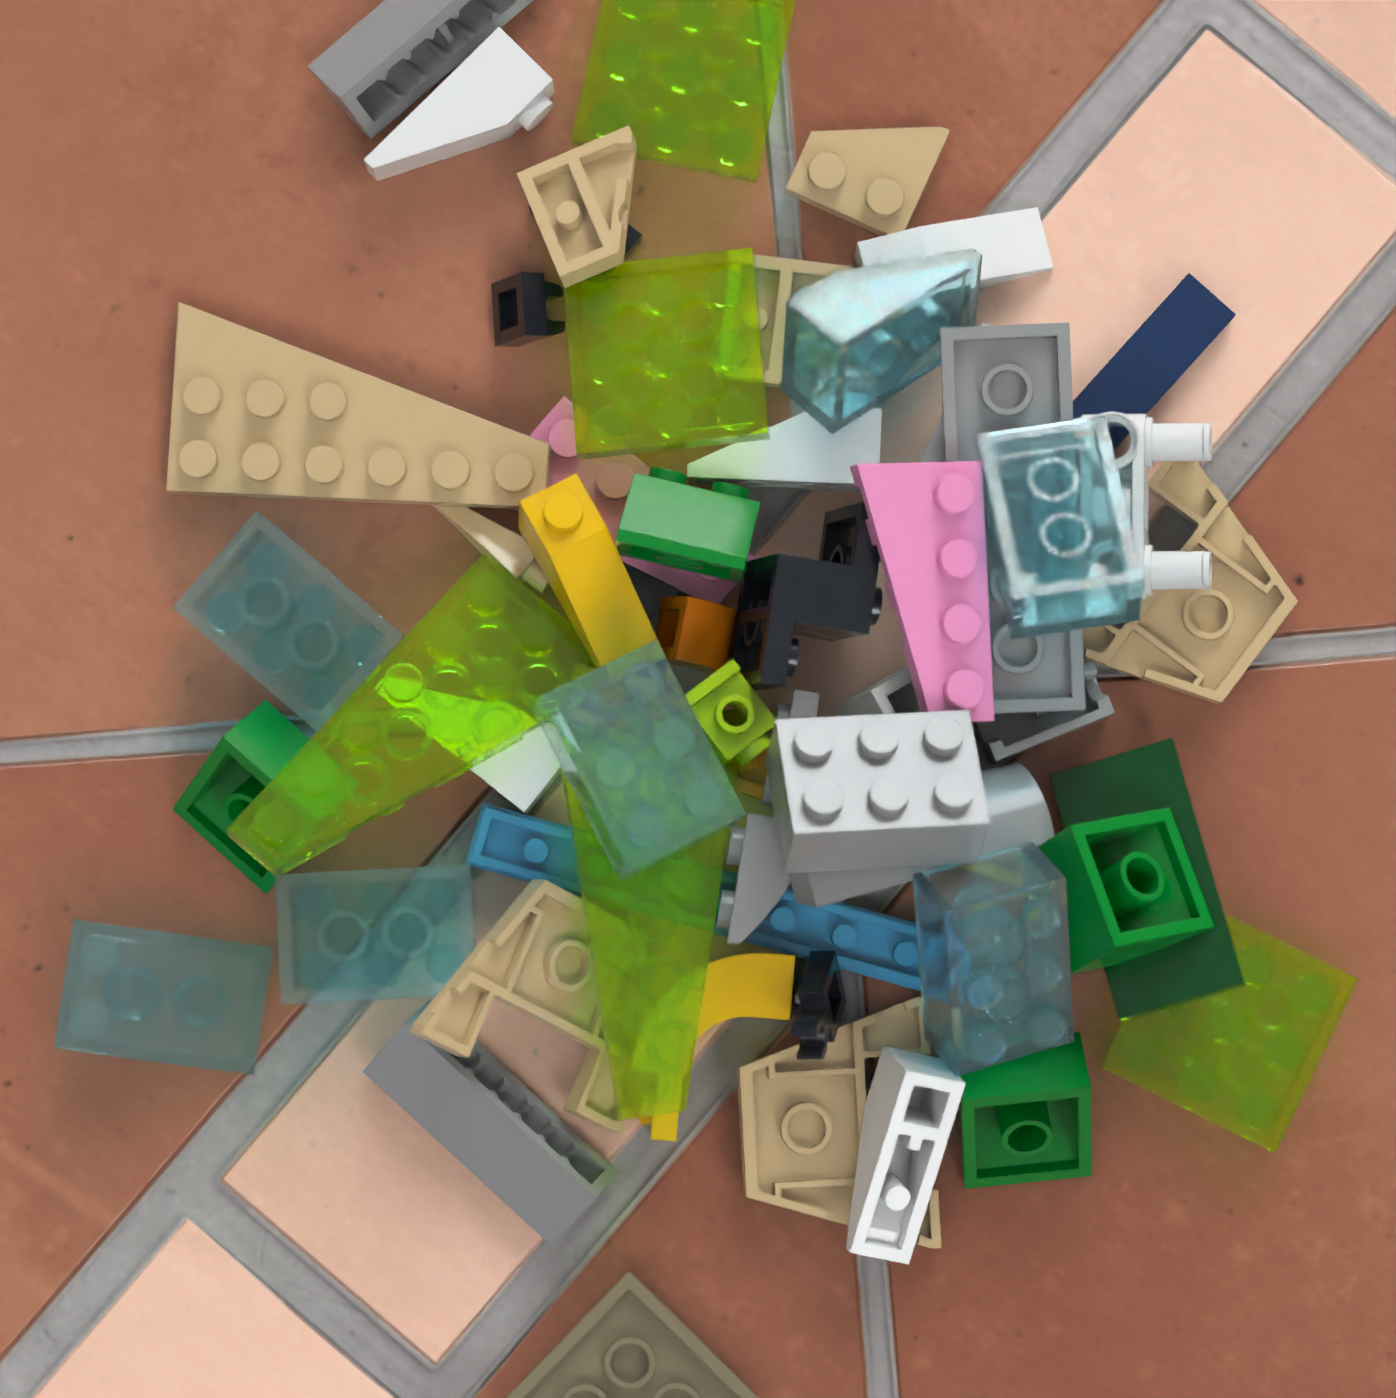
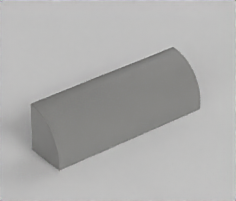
(403, 53)
(1015, 815)
(494, 1129)

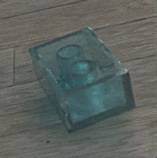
(288, 621)
(638, 760)
(373, 932)
(994, 958)

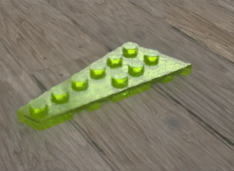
(422, 717)
(650, 958)

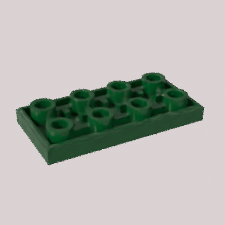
(1138, 783)

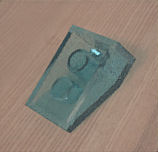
(873, 331)
(1059, 527)
(163, 997)

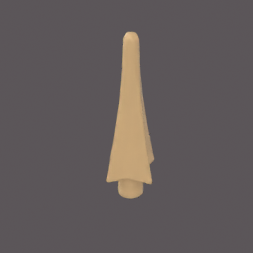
(499, 544)

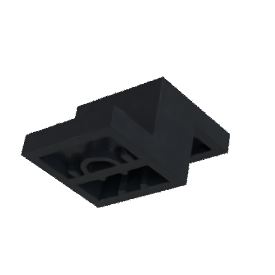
(806, 598)

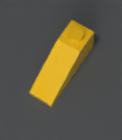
(584, 570)

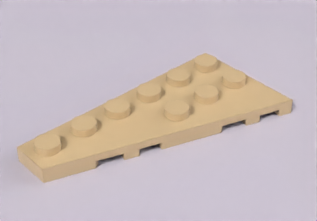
(300, 426)

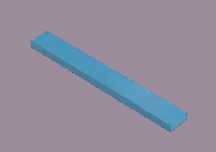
(861, 938)

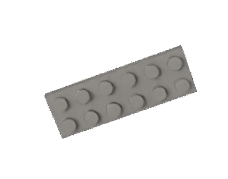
(996, 383)

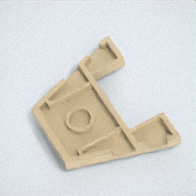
(1199, 636)
(543, 968)
(807, 1118)

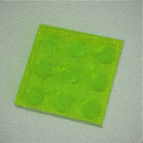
(686, 80)
(667, 355)
(1242, 1051)

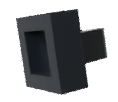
(521, 309)

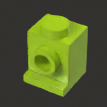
(724, 689)

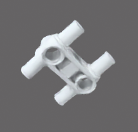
(1151, 444)

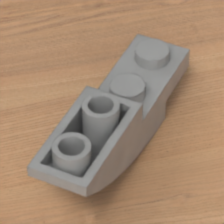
(757, 852)

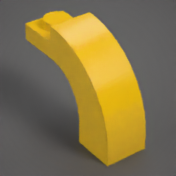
(734, 988)

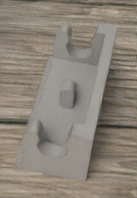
(1023, 731)

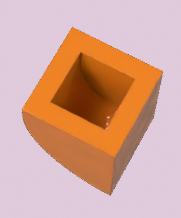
(695, 632)

